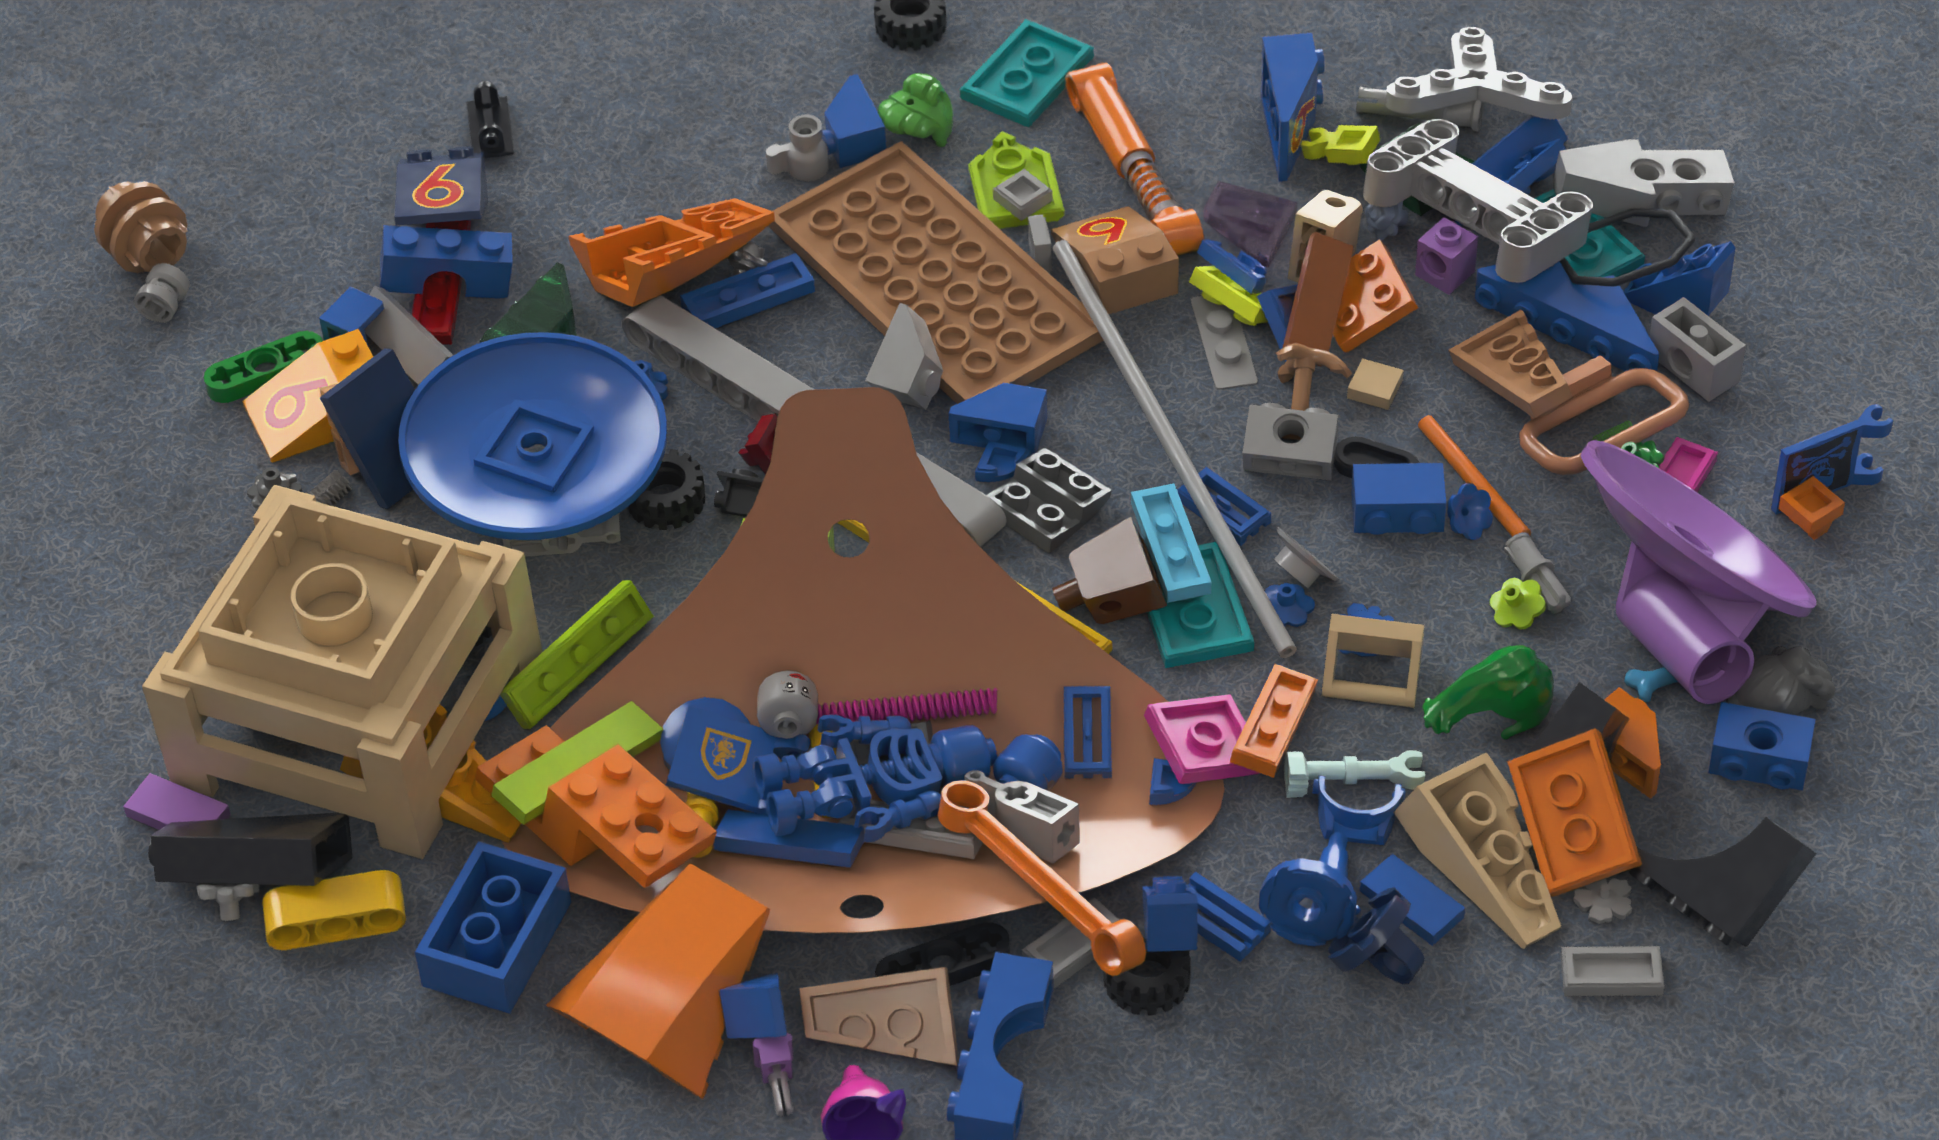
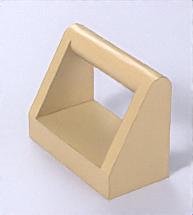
(1373, 637)

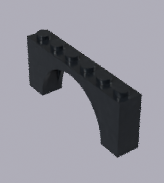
(1729, 888)

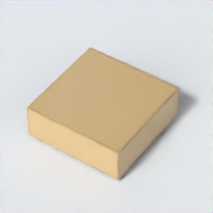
(1375, 384)

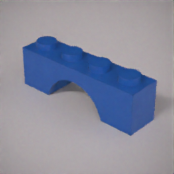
(1014, 1002)

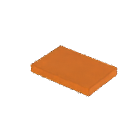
(1574, 812)

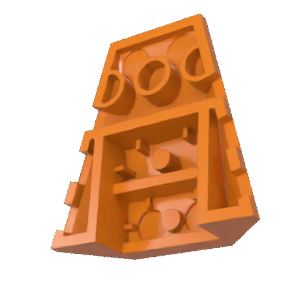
(666, 252)
(663, 976)

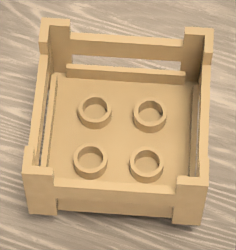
(345, 644)

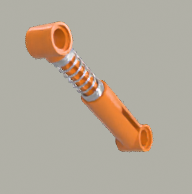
(1097, 96)

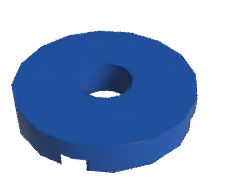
(1314, 881)

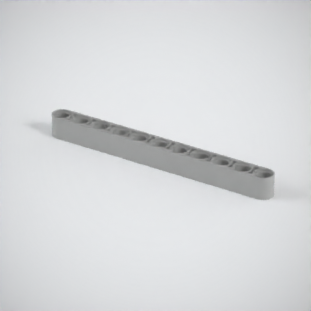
(762, 389)

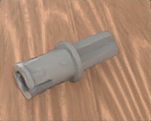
(1535, 567)

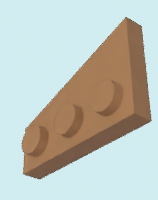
(886, 1014)

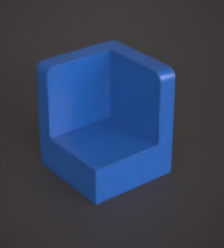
(350, 312)

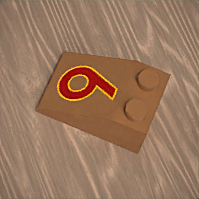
(1123, 258)

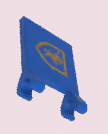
(718, 756)

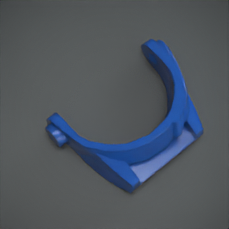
(1358, 825)

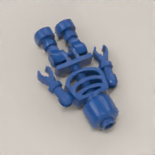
(905, 784)

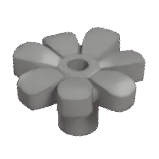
(227, 896)

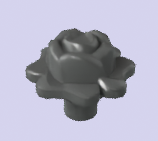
(265, 482)

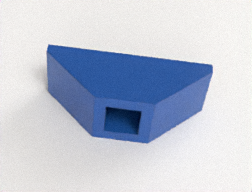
(1698, 277)
(1170, 915)

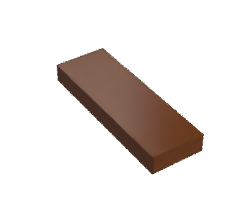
(1319, 292)

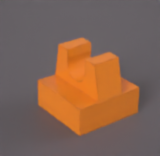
(1812, 507)

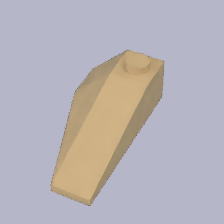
(1474, 838)

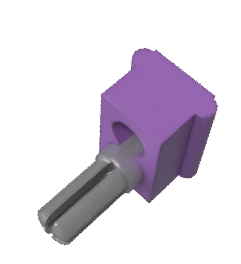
(775, 1059)

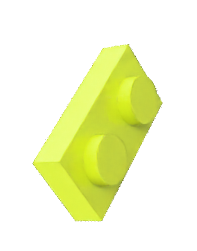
(1224, 291)

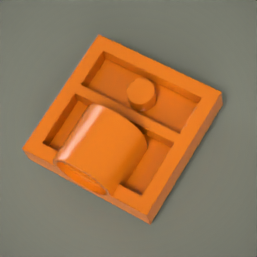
(1371, 297)

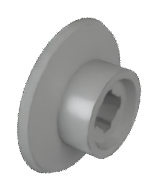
(1301, 562)

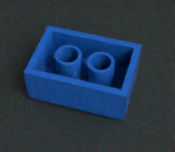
(493, 927)

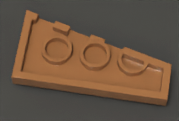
(1514, 365)

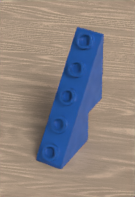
(1583, 316)

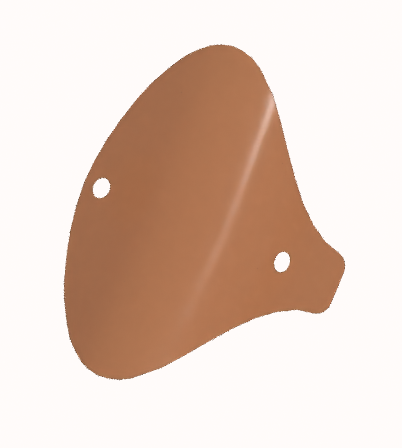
(897, 620)

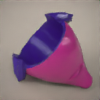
(863, 1109)

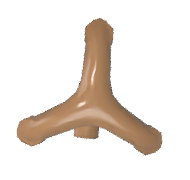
(1302, 363)

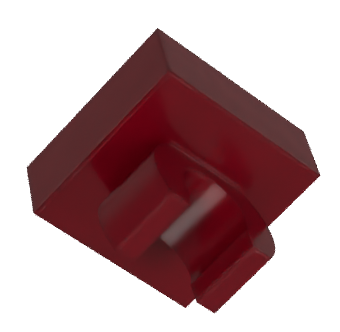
(760, 443)

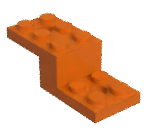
(603, 808)

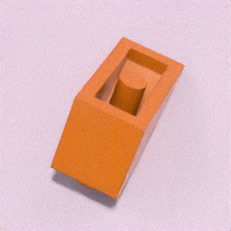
(1637, 748)

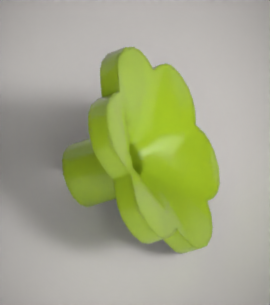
(1517, 603)

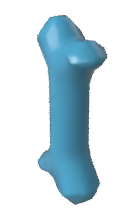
(1648, 681)

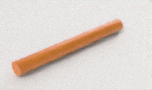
(1471, 474)

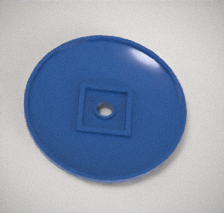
(491, 401)

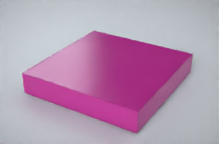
(1198, 737)

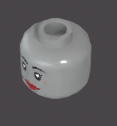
(787, 704)

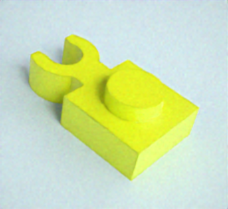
(1345, 145)

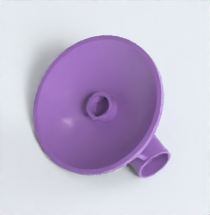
(1690, 575)

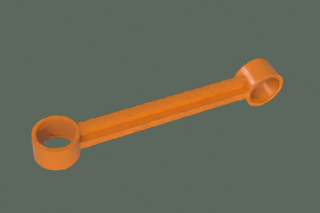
(1114, 945)

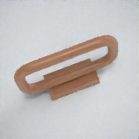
(1589, 387)

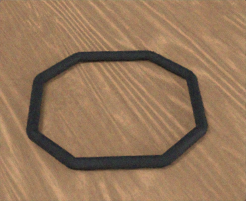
(1634, 212)

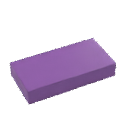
(162, 802)

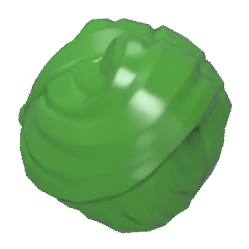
(919, 109)

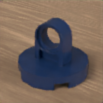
(1380, 940)

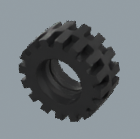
(910, 30)
(674, 506)
(1153, 991)

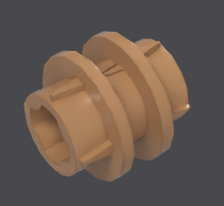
(143, 234)

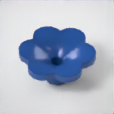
(1470, 511)
(1290, 603)

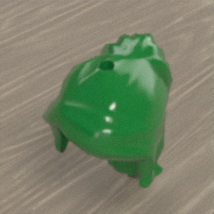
(1506, 682)

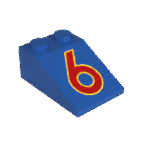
(1290, 94)

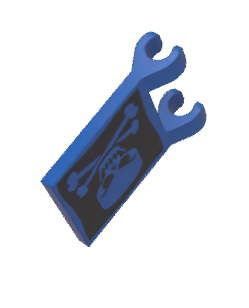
(1832, 457)

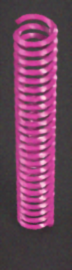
(914, 706)

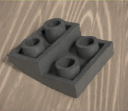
(1049, 499)

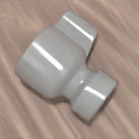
(806, 153)

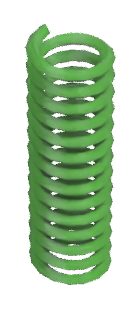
(1612, 429)

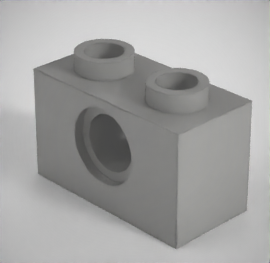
(1697, 349)
(1307, 458)

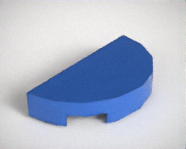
(1242, 269)

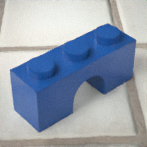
(416, 253)

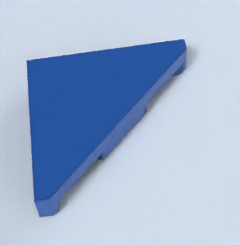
(1277, 308)

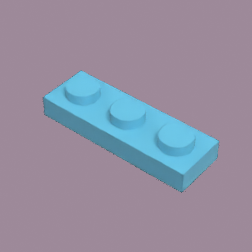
(1171, 543)

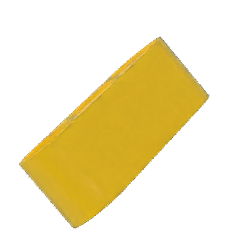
(334, 910)

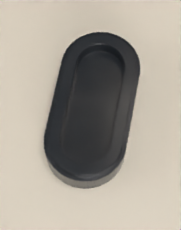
(1366, 451)

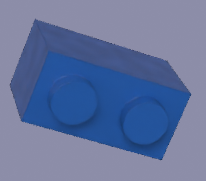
(1398, 498)

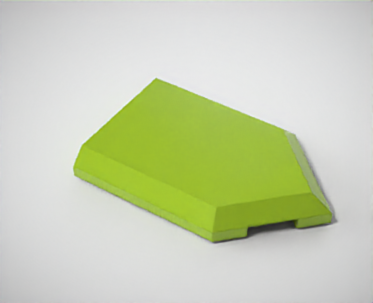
(1002, 162)

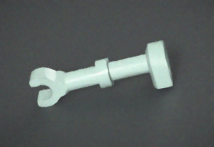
(1298, 771)

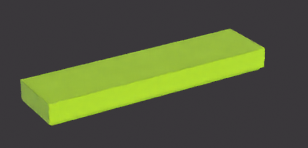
(576, 654)
(526, 789)

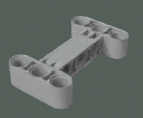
(1527, 231)

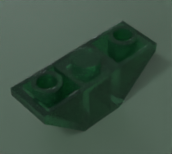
(542, 309)

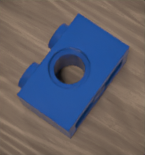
(1761, 746)

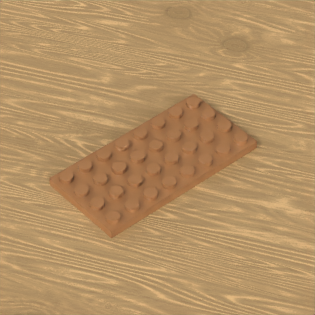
(910, 238)

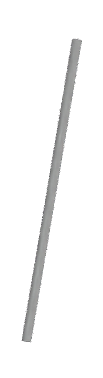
(1175, 451)

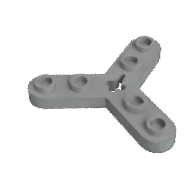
(1476, 78)

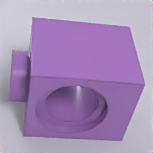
(1446, 255)

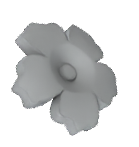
(1604, 900)

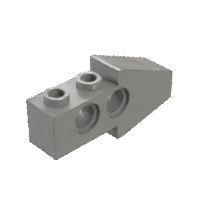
(1625, 177)

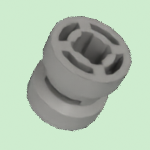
(162, 292)

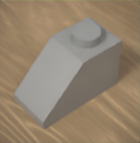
(907, 360)

